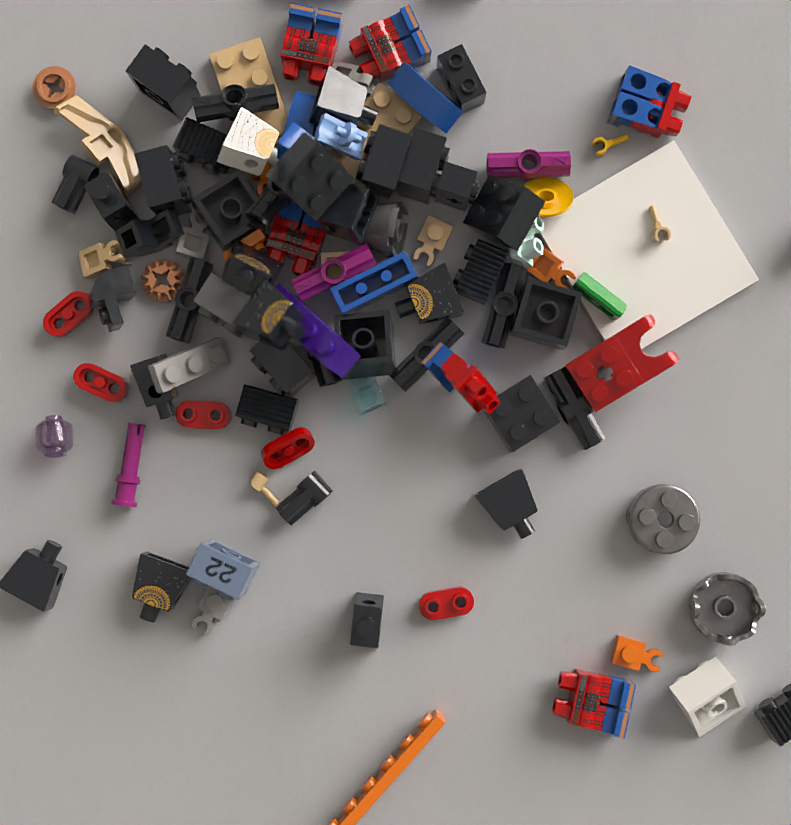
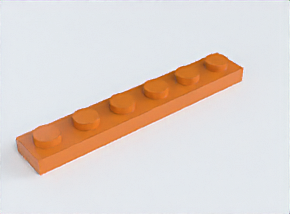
(391, 769)

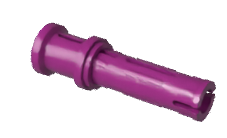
(127, 479)

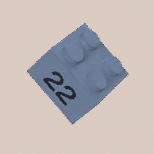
(222, 569)

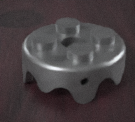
(644, 514)
(744, 611)

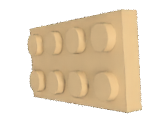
(249, 67)
(391, 112)

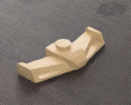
(103, 141)

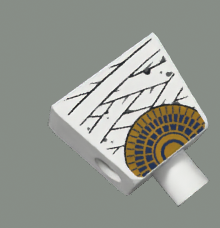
(249, 144)

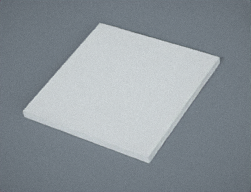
(612, 242)

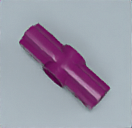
(546, 164)
(316, 280)

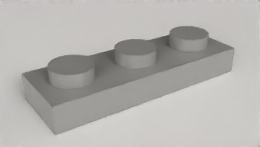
(188, 364)

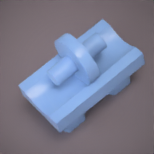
(340, 136)

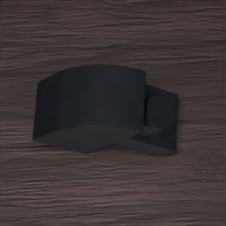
(150, 235)
(108, 290)

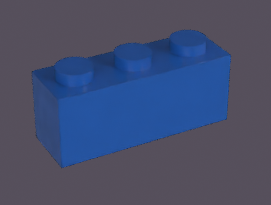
(374, 284)

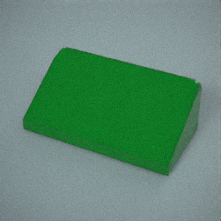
(600, 296)

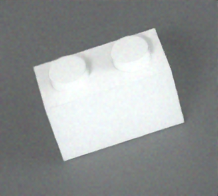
(707, 696)

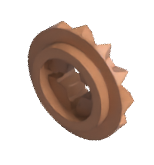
(52, 76)
(149, 280)

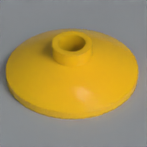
(555, 193)

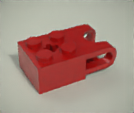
(625, 358)

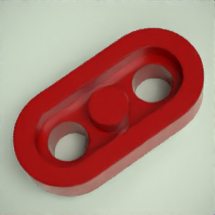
(69, 313)
(102, 382)
(203, 415)
(287, 448)
(446, 603)

